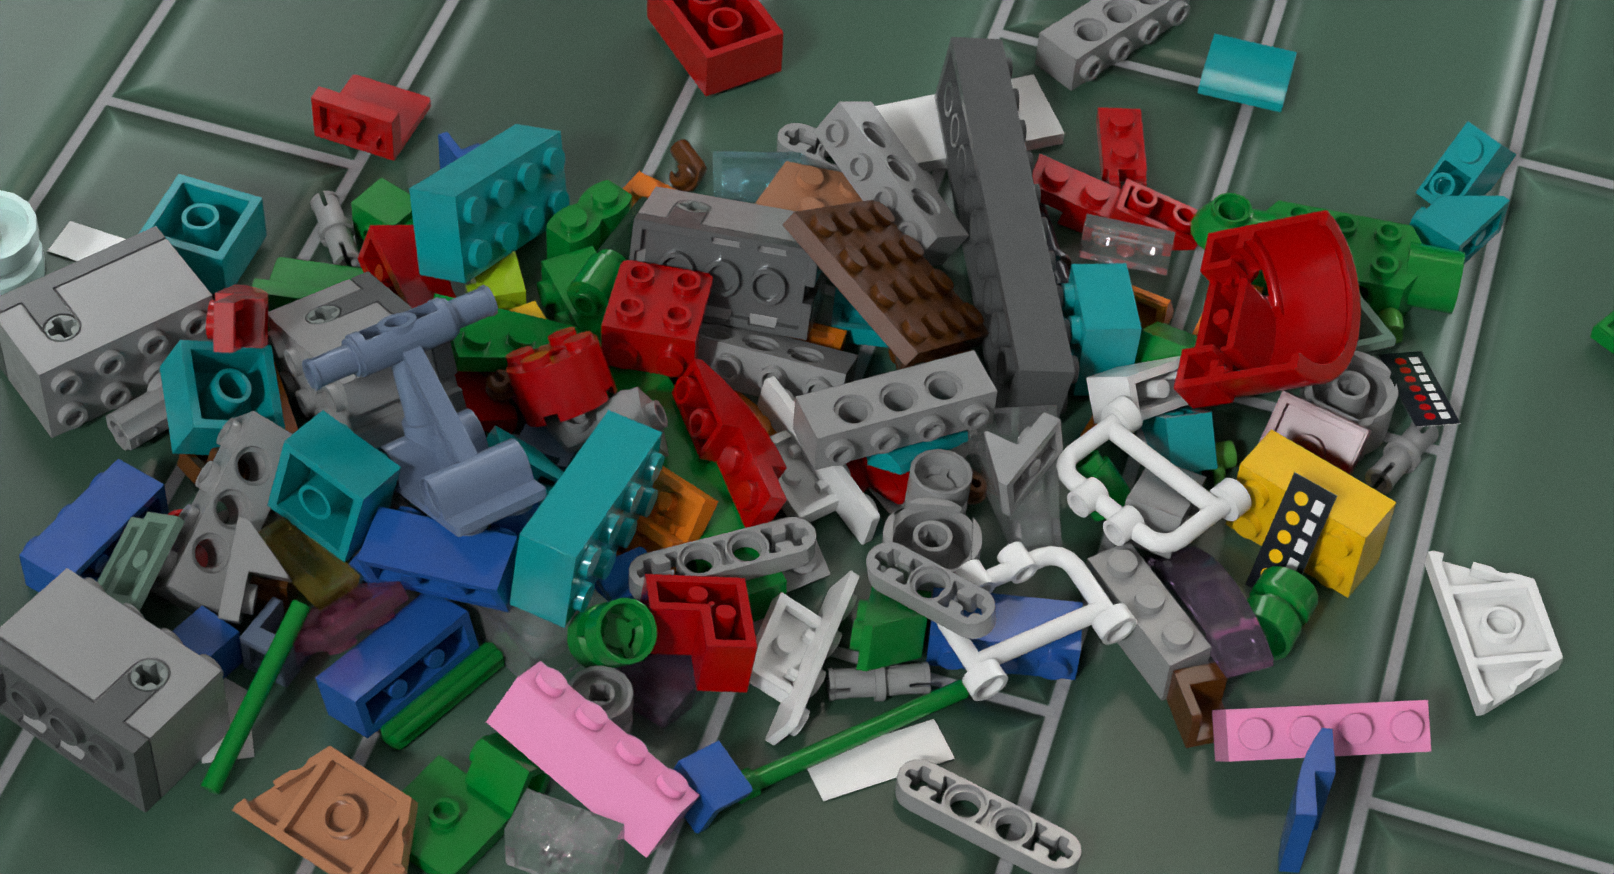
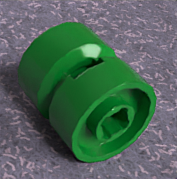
(1282, 604)
(612, 634)

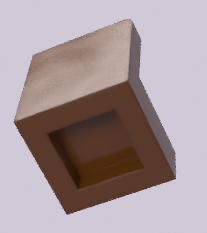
(1191, 700)

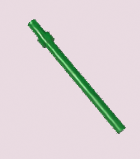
(853, 737)

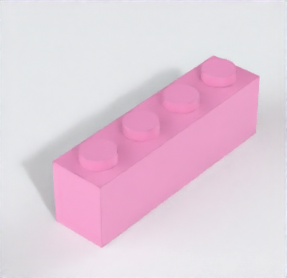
(1291, 730)
(592, 757)

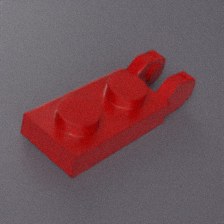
(1121, 146)

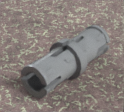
(335, 229)
(1400, 457)
(878, 683)

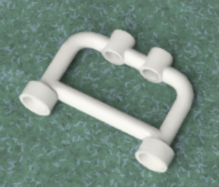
(1119, 422)
(983, 667)

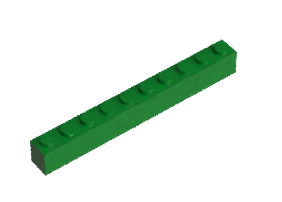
(683, 457)

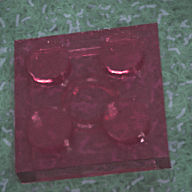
(338, 624)

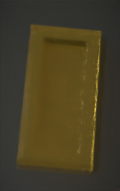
(308, 564)

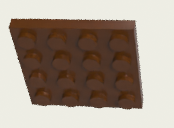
(888, 280)

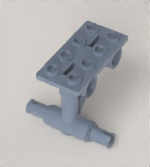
(443, 453)

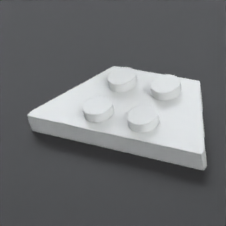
(1495, 629)

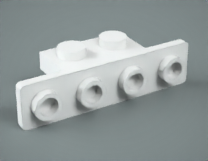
(812, 492)
(793, 650)

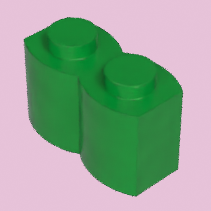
(589, 220)

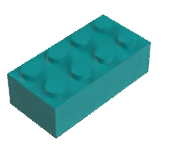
(488, 202)
(587, 519)

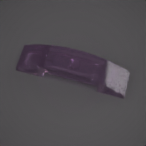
(1218, 607)

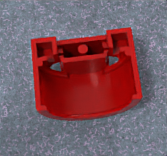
(1281, 340)

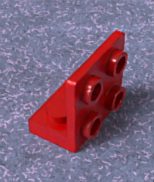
(368, 115)

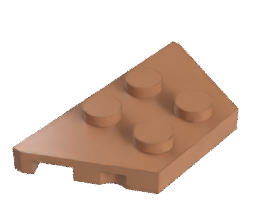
(807, 187)
(337, 816)

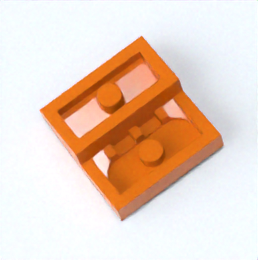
(676, 517)

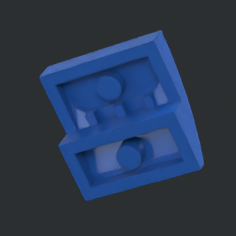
(1307, 801)

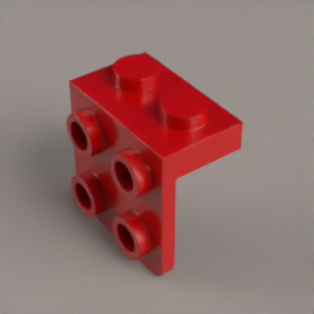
(655, 318)

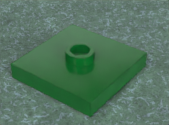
(452, 820)

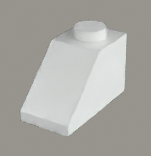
(1144, 383)

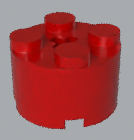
(560, 377)

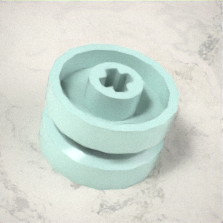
(20, 247)

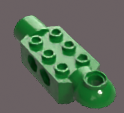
(1387, 255)

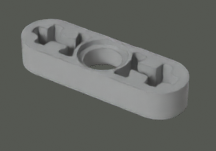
(938, 609)

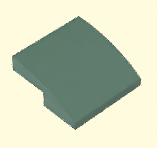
(139, 557)

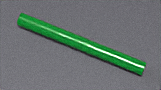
(255, 697)

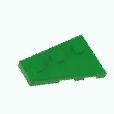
(488, 341)

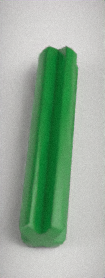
(442, 696)

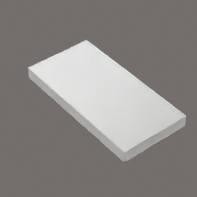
(919, 130)

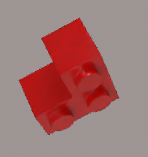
(709, 622)

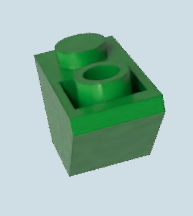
(887, 631)

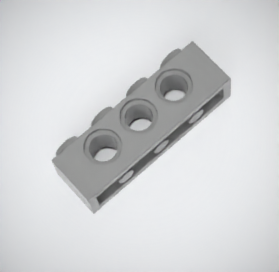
(1103, 34)
(887, 173)
(751, 356)
(894, 410)
(260, 446)

